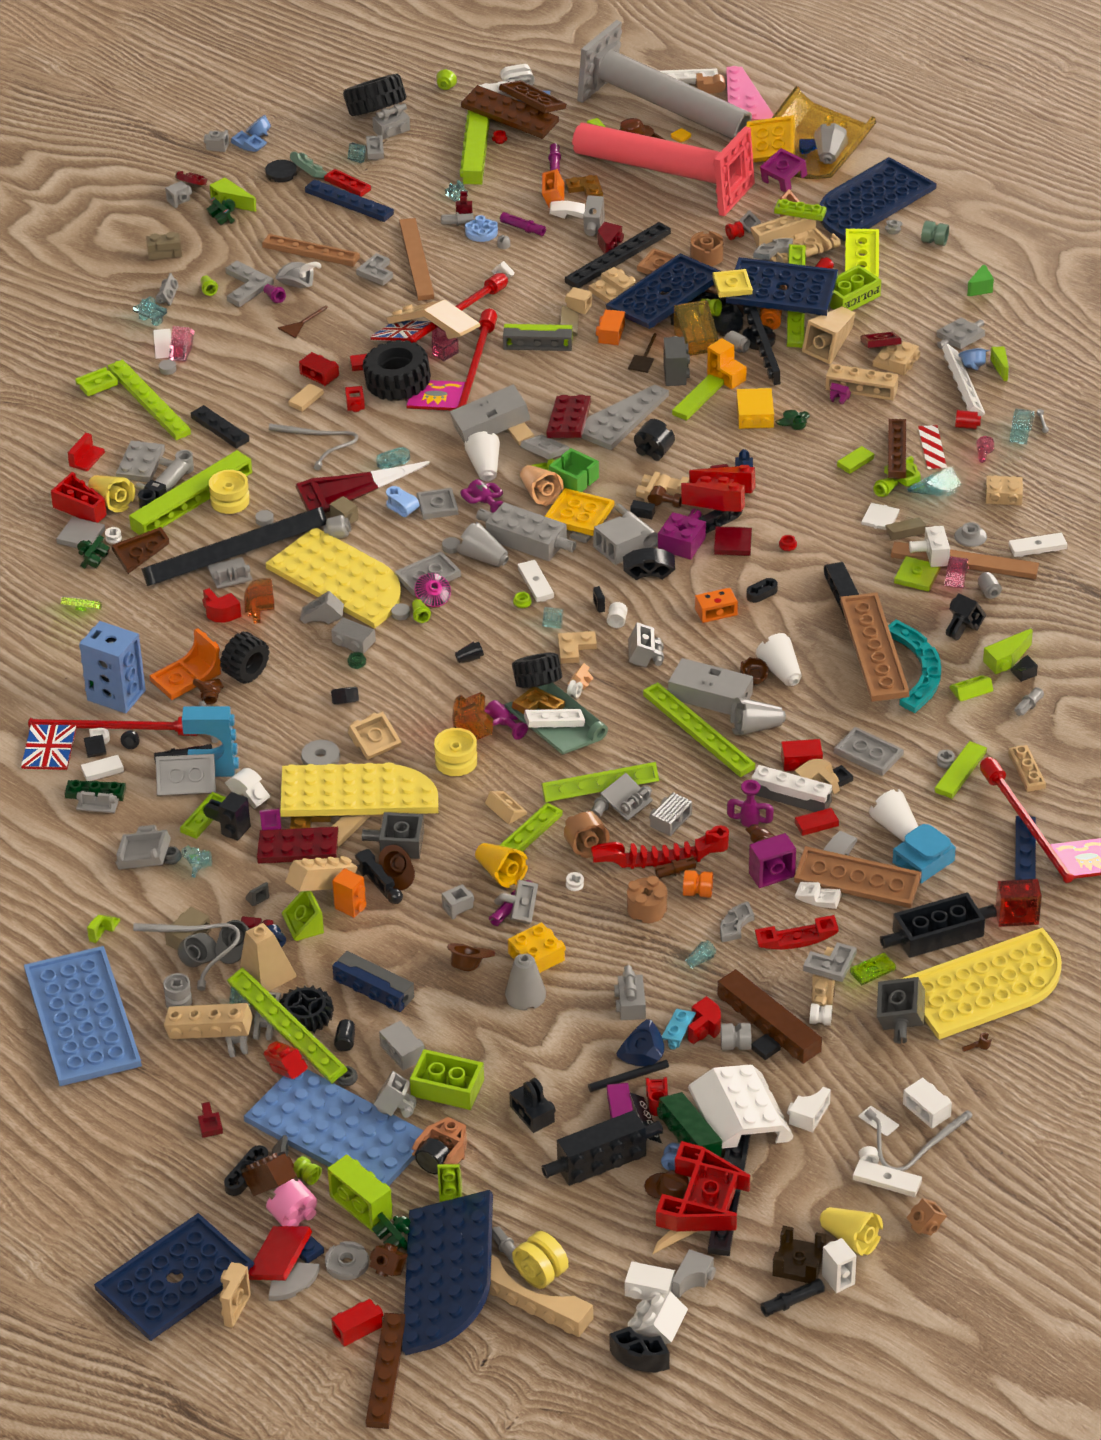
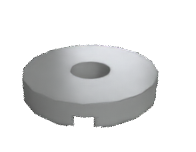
(327, 748)
(349, 1270)

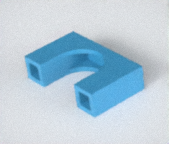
(218, 723)

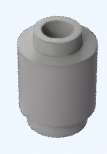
(740, 342)
(989, 585)

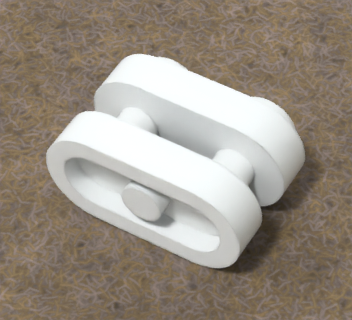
(516, 73)

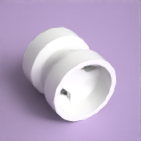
(617, 615)
(820, 1014)

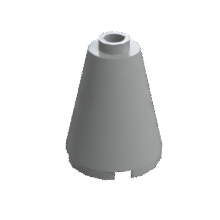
(482, 546)
(754, 716)
(525, 984)

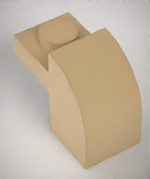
(820, 771)

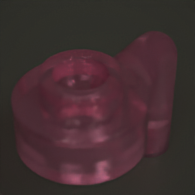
(985, 446)

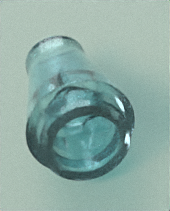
(702, 953)

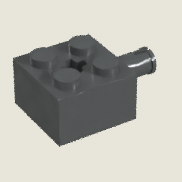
(676, 361)
(401, 830)
(901, 1005)

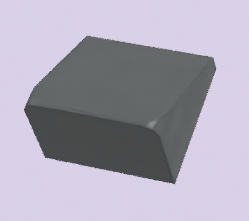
(258, 894)
(281, 1146)

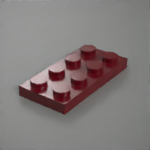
(568, 416)
(296, 844)

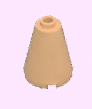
(541, 484)

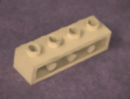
(863, 381)
(317, 872)
(208, 1021)

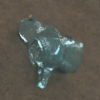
(197, 858)

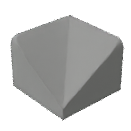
(749, 220)

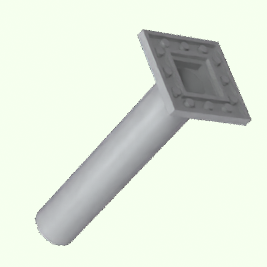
(604, 64)

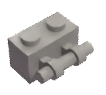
(391, 121)
(644, 647)
(631, 995)
(394, 1095)

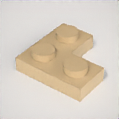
(573, 642)

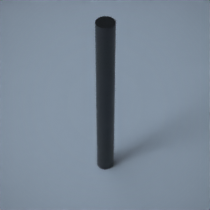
(628, 1075)

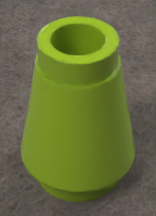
(209, 286)
(884, 486)
(421, 612)

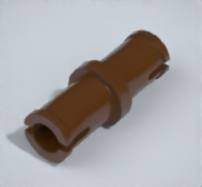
(675, 867)

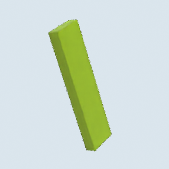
(698, 397)
(960, 769)
(533, 827)

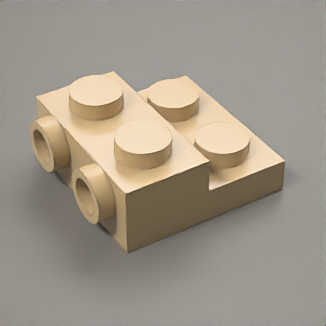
(611, 284)
(897, 358)
(1004, 490)
(374, 735)
(234, 1293)

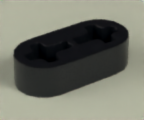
(762, 590)

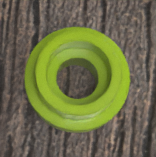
(522, 600)

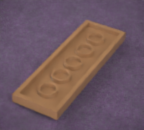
(858, 877)

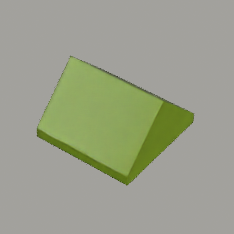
(304, 916)

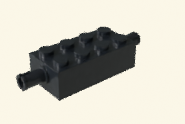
(938, 925)
(601, 1148)

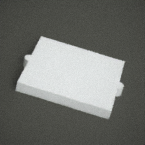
(879, 516)

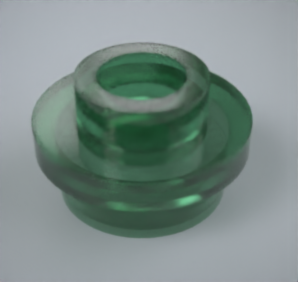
(356, 660)

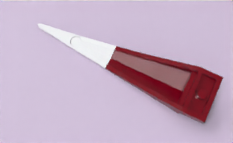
(325, 490)

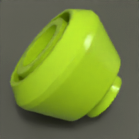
(446, 79)

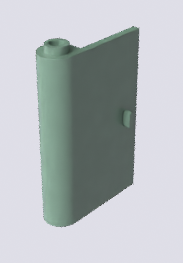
(567, 738)

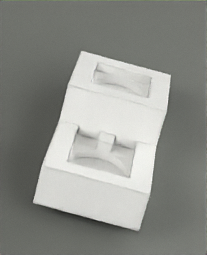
(562, 208)
(815, 895)

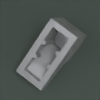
(324, 608)
(693, 1272)

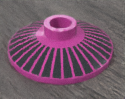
(430, 596)

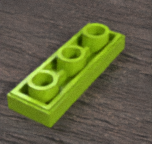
(800, 210)

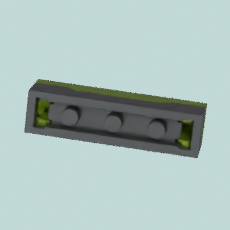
(537, 337)

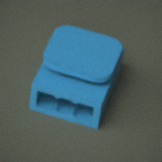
(924, 851)

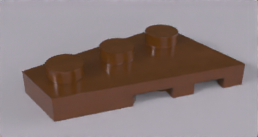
(140, 548)

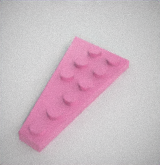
(744, 94)

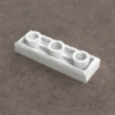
(1037, 544)
(535, 581)
(887, 1178)

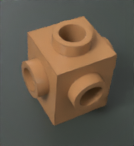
(926, 1217)

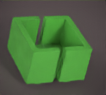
(576, 470)

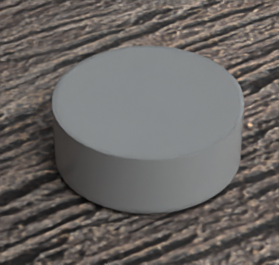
(167, 367)
(264, 517)
(450, 544)
(400, 611)

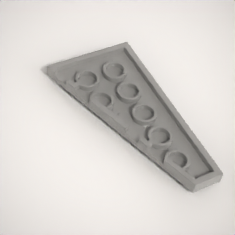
(615, 422)

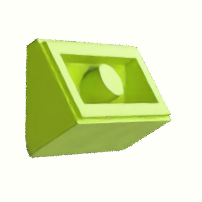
(972, 687)

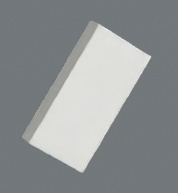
(102, 768)

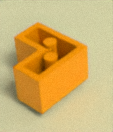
(723, 365)

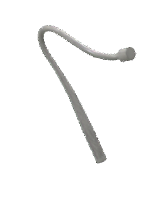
(290, 429)
(178, 928)
(942, 1134)

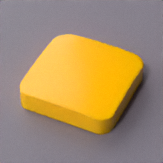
(681, 135)

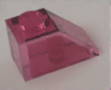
(181, 343)
(442, 346)

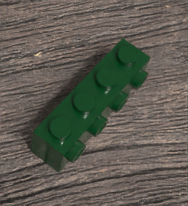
(688, 1123)

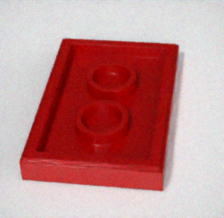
(279, 1252)

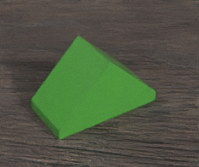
(981, 282)

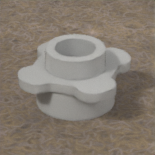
(893, 226)

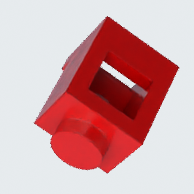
(354, 403)

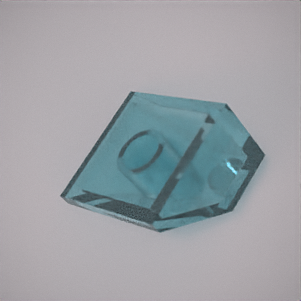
(938, 483)

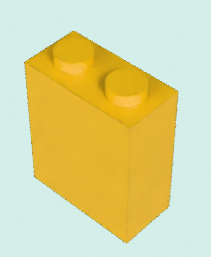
(755, 408)

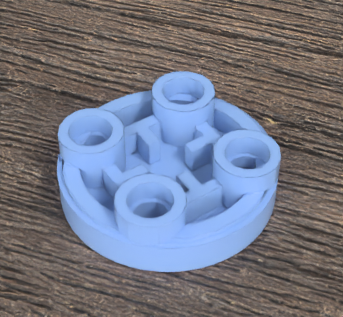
(481, 229)

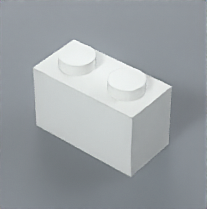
(927, 1103)
(839, 1265)
(647, 1281)

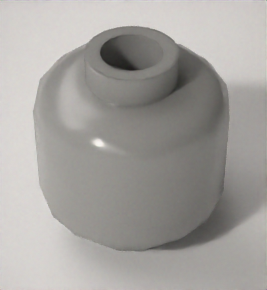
(337, 527)

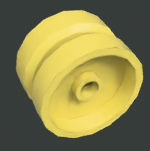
(229, 491)
(455, 751)
(540, 1259)

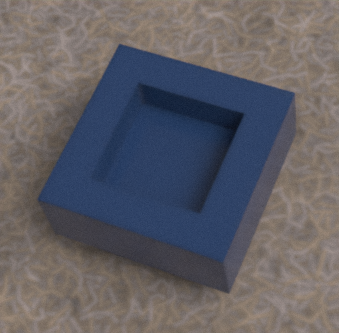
(311, 1250)

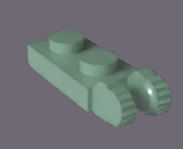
(307, 164)

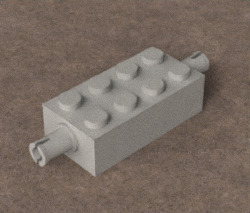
(526, 531)

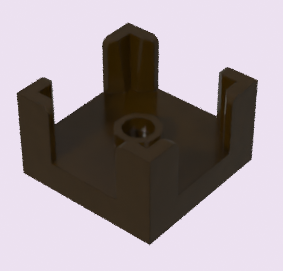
(798, 1258)

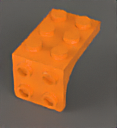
(199, 663)

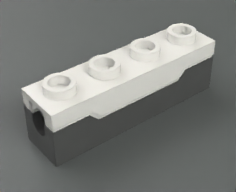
(793, 789)

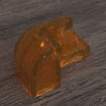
(258, 598)
(471, 716)

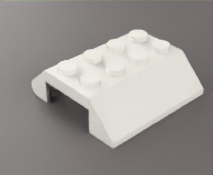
(738, 1104)

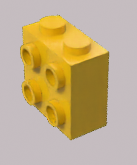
(540, 944)

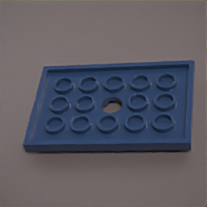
(680, 277)
(807, 286)
(141, 1286)

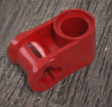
(654, 1090)

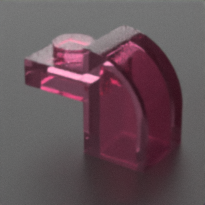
(956, 572)

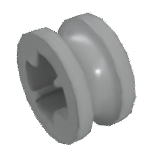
(945, 758)

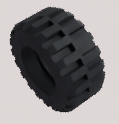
(374, 94)
(396, 370)

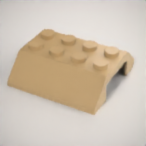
(802, 232)

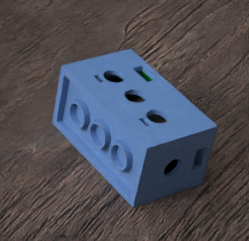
(112, 666)

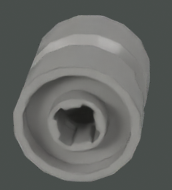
(177, 990)
(735, 1036)

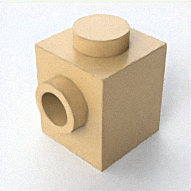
(579, 300)

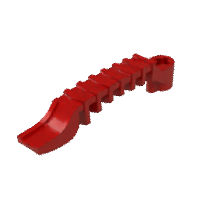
(713, 841)

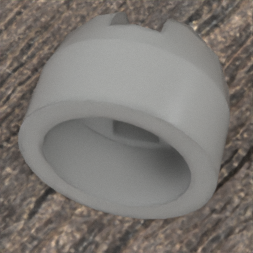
(503, 242)

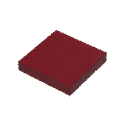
(880, 339)
(733, 541)

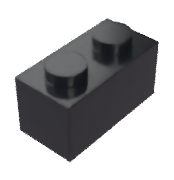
(643, 509)

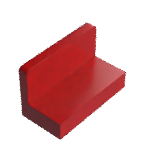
(84, 453)

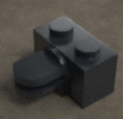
(965, 614)
(231, 814)
(532, 1106)

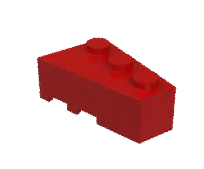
(78, 500)

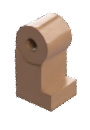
(710, 84)

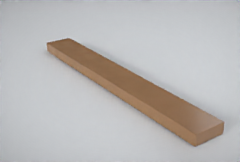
(416, 259)
(977, 561)

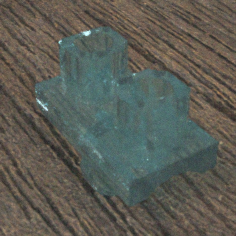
(148, 309)

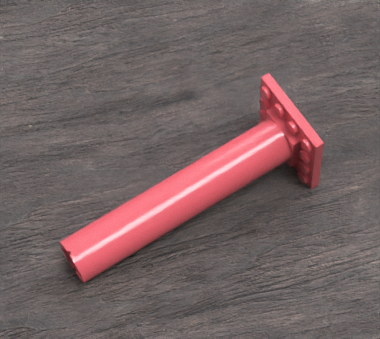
(730, 169)

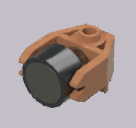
(434, 1146)

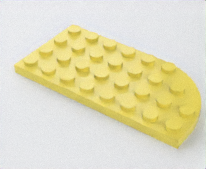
(328, 564)
(355, 790)
(990, 983)

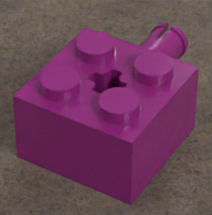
(682, 534)

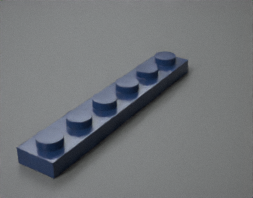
(349, 200)
(1024, 851)

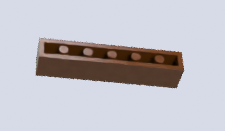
(769, 1016)

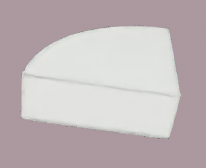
(503, 268)

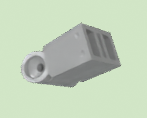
(622, 536)

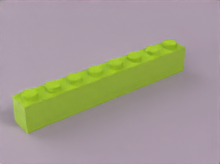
(474, 148)
(185, 496)

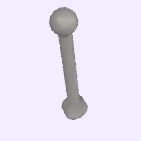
(1040, 412)

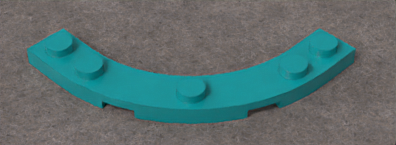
(929, 661)

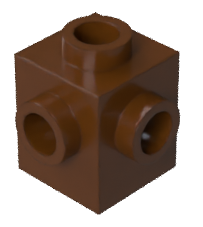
(387, 1260)

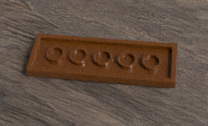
(509, 112)

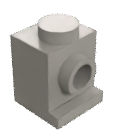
(217, 141)
(178, 193)
(457, 900)

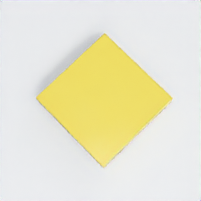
(732, 283)

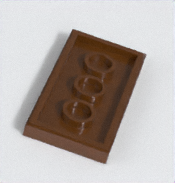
(532, 96)

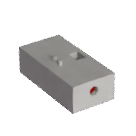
(491, 413)
(709, 685)

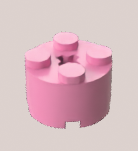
(292, 1203)

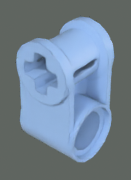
(401, 501)

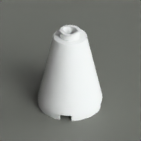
(484, 454)
(780, 658)
(894, 814)

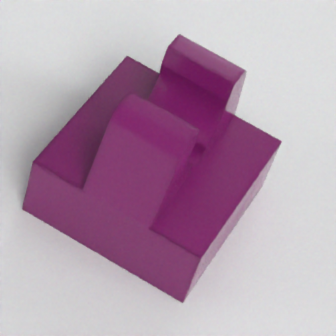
(839, 391)
(270, 819)

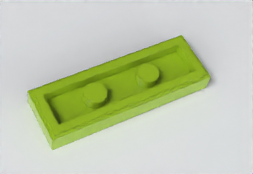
(198, 821)

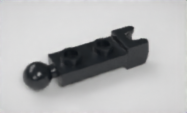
(375, 872)

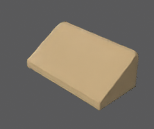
(505, 806)

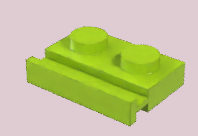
(96, 381)

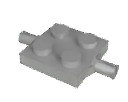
(960, 333)

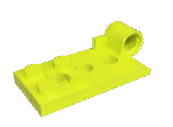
(869, 247)

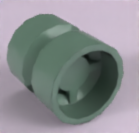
(936, 233)

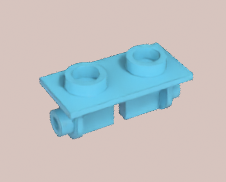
(677, 1027)

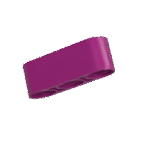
(618, 1099)

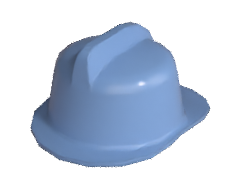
(259, 127)
(973, 358)

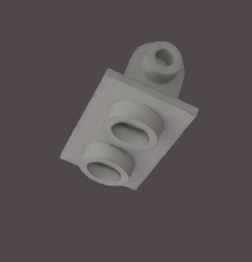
(167, 290)
(103, 803)

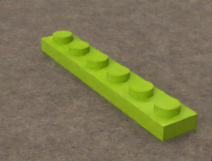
(597, 782)

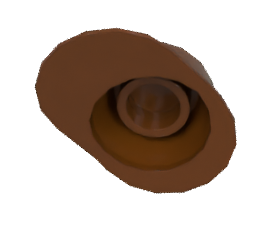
(636, 126)
(397, 865)
(467, 957)
(666, 1183)

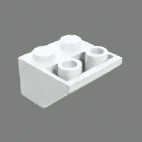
(658, 1317)

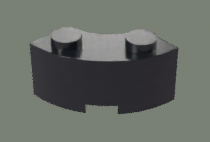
(649, 562)
(639, 1351)

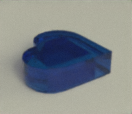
(807, 145)

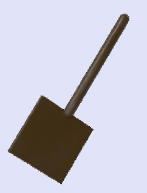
(643, 363)

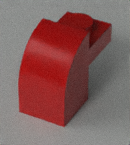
(221, 609)
(706, 1020)

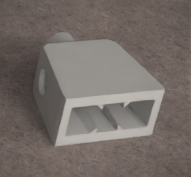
(593, 222)

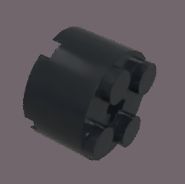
(654, 439)

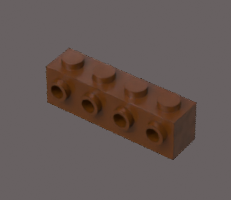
(269, 1173)

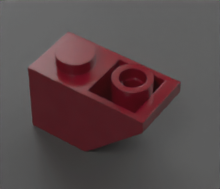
(609, 236)

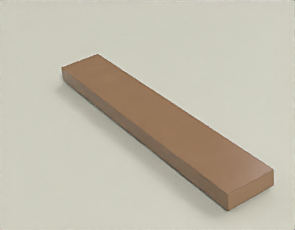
(311, 250)

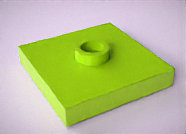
(916, 574)

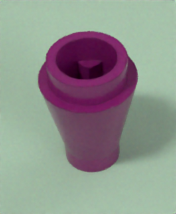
(275, 293)

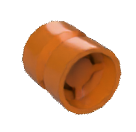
(771, 317)
(698, 883)

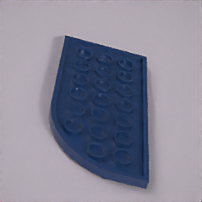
(872, 197)
(446, 1269)

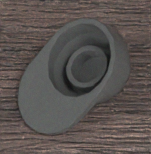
(227, 937)
(197, 950)

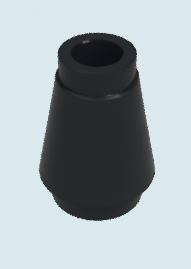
(470, 652)

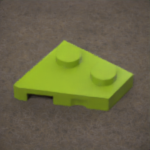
(912, 474)

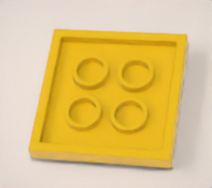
(771, 135)
(580, 510)

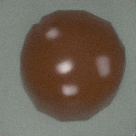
(756, 668)

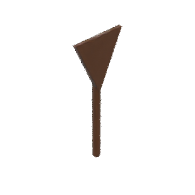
(294, 329)

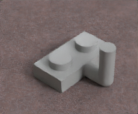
(522, 901)

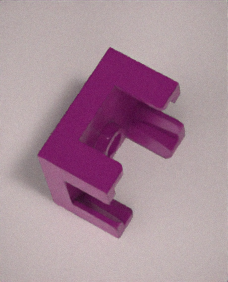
(783, 167)

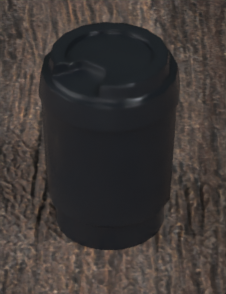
(345, 1035)

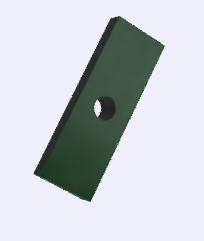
(76, 786)

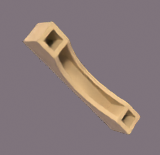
(565, 1312)

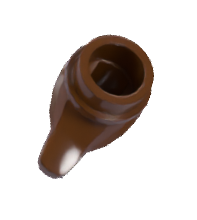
(209, 689)
(758, 834)

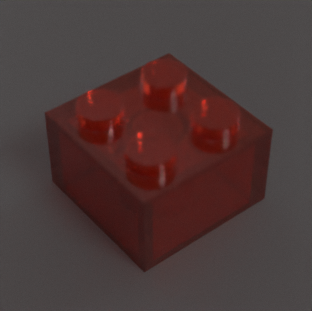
(1018, 902)

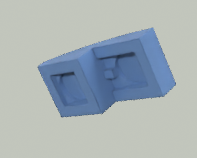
(246, 142)

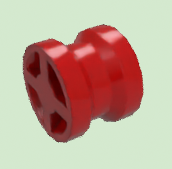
(734, 230)

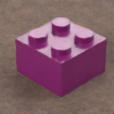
(772, 860)

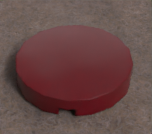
(191, 178)

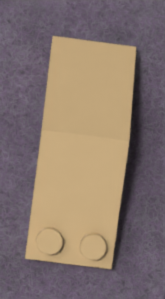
(441, 313)

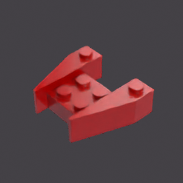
(719, 487)
(707, 1194)

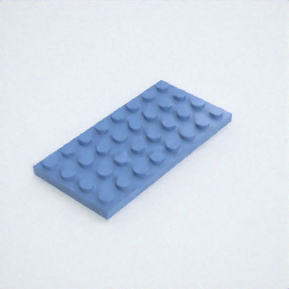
(82, 1016)
(334, 1122)

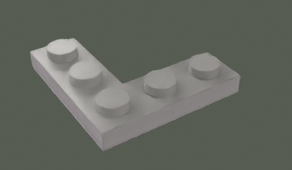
(253, 281)

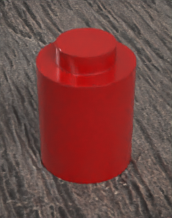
(967, 419)

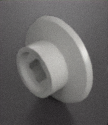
(970, 535)

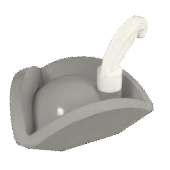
(297, 274)

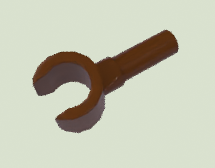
(983, 1043)

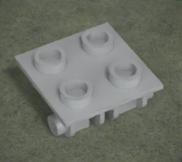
(230, 572)
(627, 796)

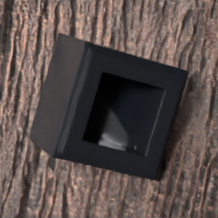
(1025, 669)
(344, 695)

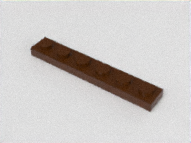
(897, 448)
(386, 1371)

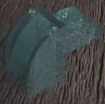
(1021, 425)

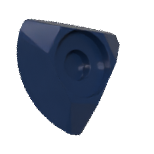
(643, 1045)

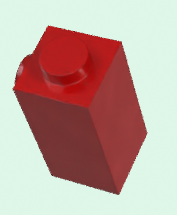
(357, 1322)

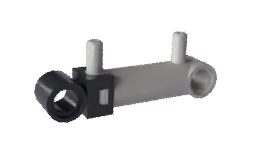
(169, 477)

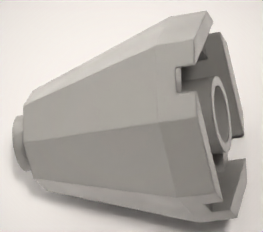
(830, 142)

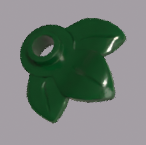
(794, 418)

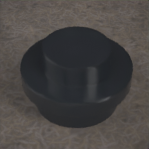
(130, 739)

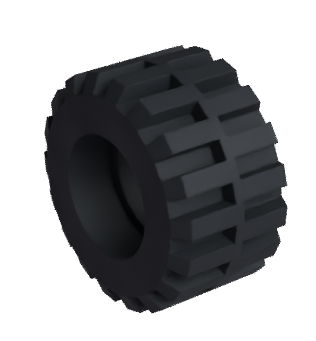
(244, 657)
(537, 670)

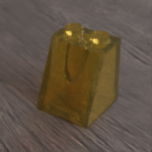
(696, 326)

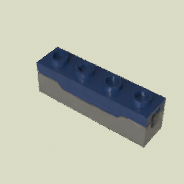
(373, 981)

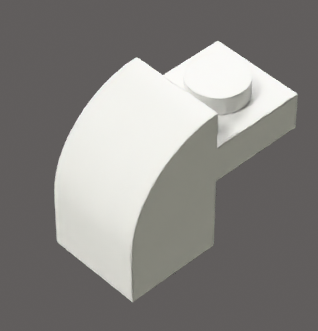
(248, 784)

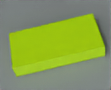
(855, 460)

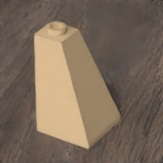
(827, 334)
(265, 958)

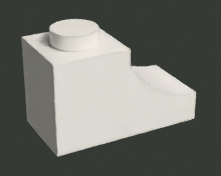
(808, 1110)

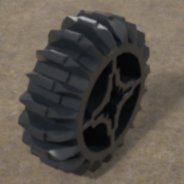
(309, 1006)

